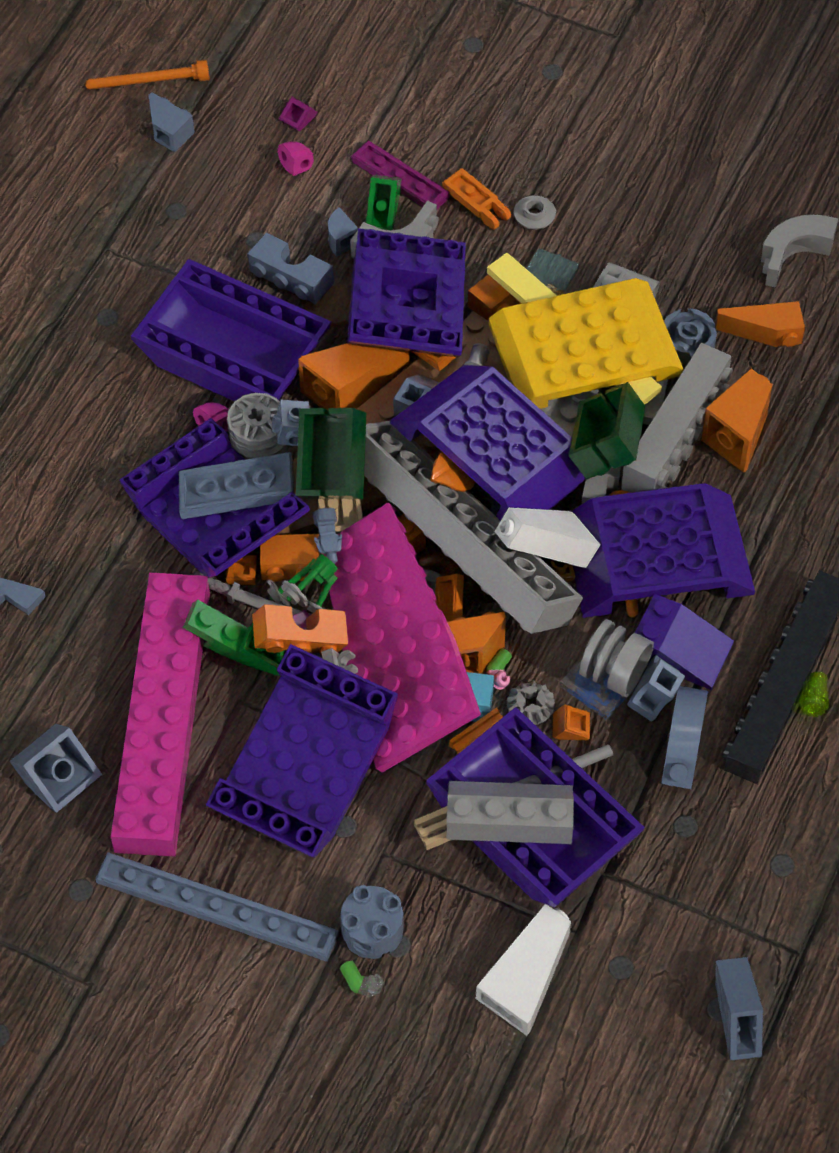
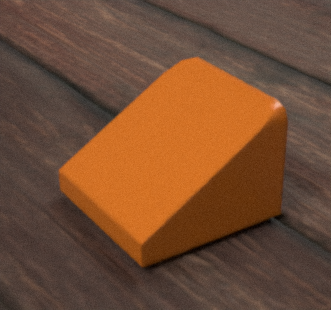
(571, 723)

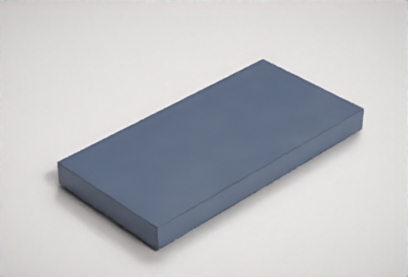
(235, 485)

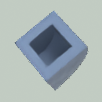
(340, 232)

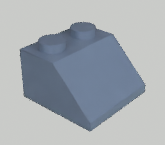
(56, 767)

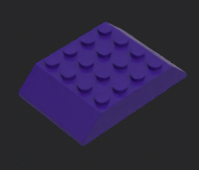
(227, 334)
(601, 826)

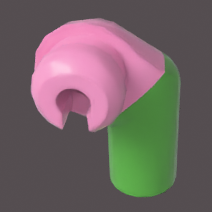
(496, 668)

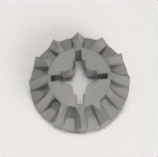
(535, 713)

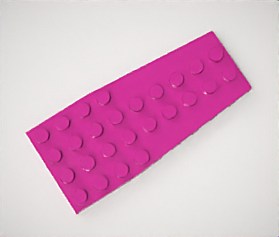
(400, 636)

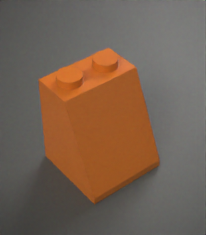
(737, 419)

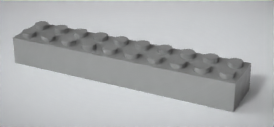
(466, 532)

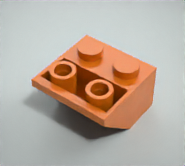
(479, 639)

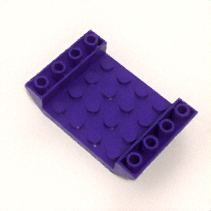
(495, 438)
(209, 540)
(661, 546)
(306, 753)

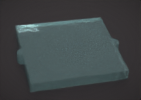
(552, 269)

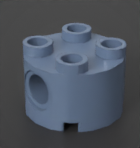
(689, 331)
(372, 921)

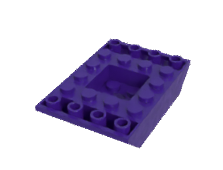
(407, 293)

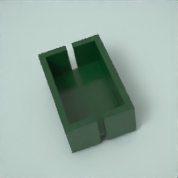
(603, 437)
(331, 453)

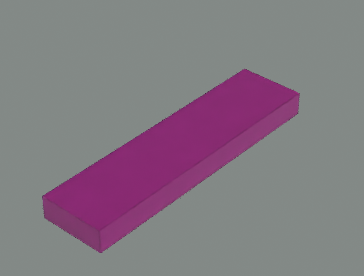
(413, 184)

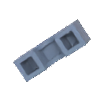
(307, 280)

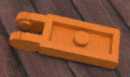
(476, 198)

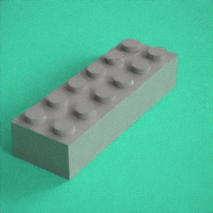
(678, 421)

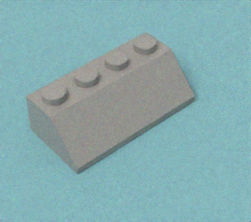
(510, 812)

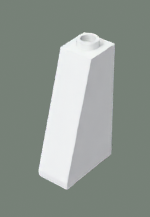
(548, 535)
(523, 973)

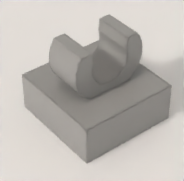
(340, 659)

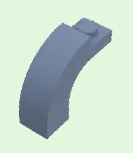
(684, 737)

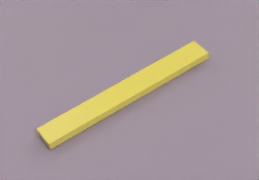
(528, 288)

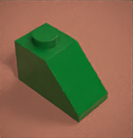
(383, 201)

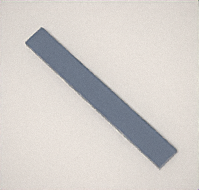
(217, 906)

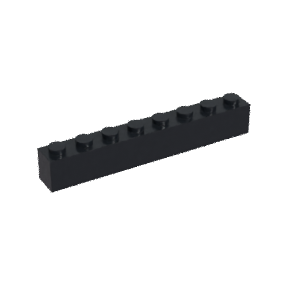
(785, 680)

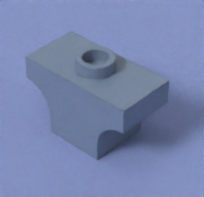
(655, 688)

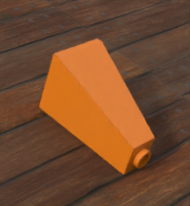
(348, 373)

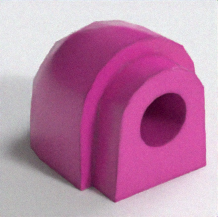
(295, 157)
(211, 410)

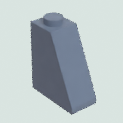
(739, 1008)

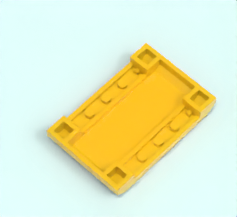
(584, 341)

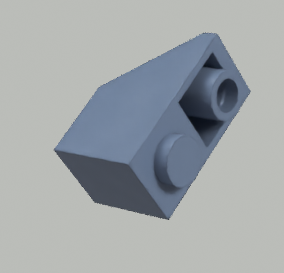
(170, 123)
(411, 391)

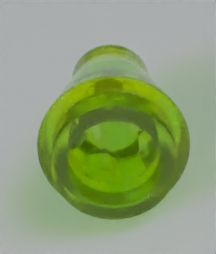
(815, 695)

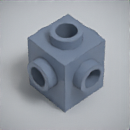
(285, 422)

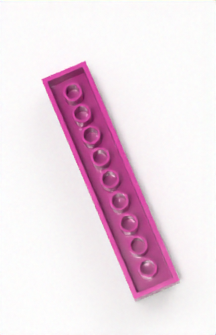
(159, 719)

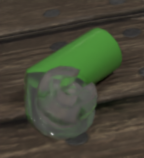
(361, 984)

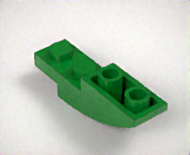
(230, 638)

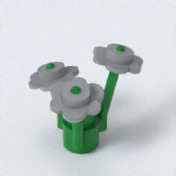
(320, 570)

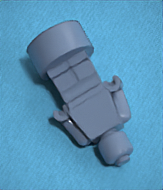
(329, 541)

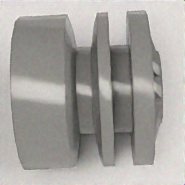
(251, 426)
(610, 655)

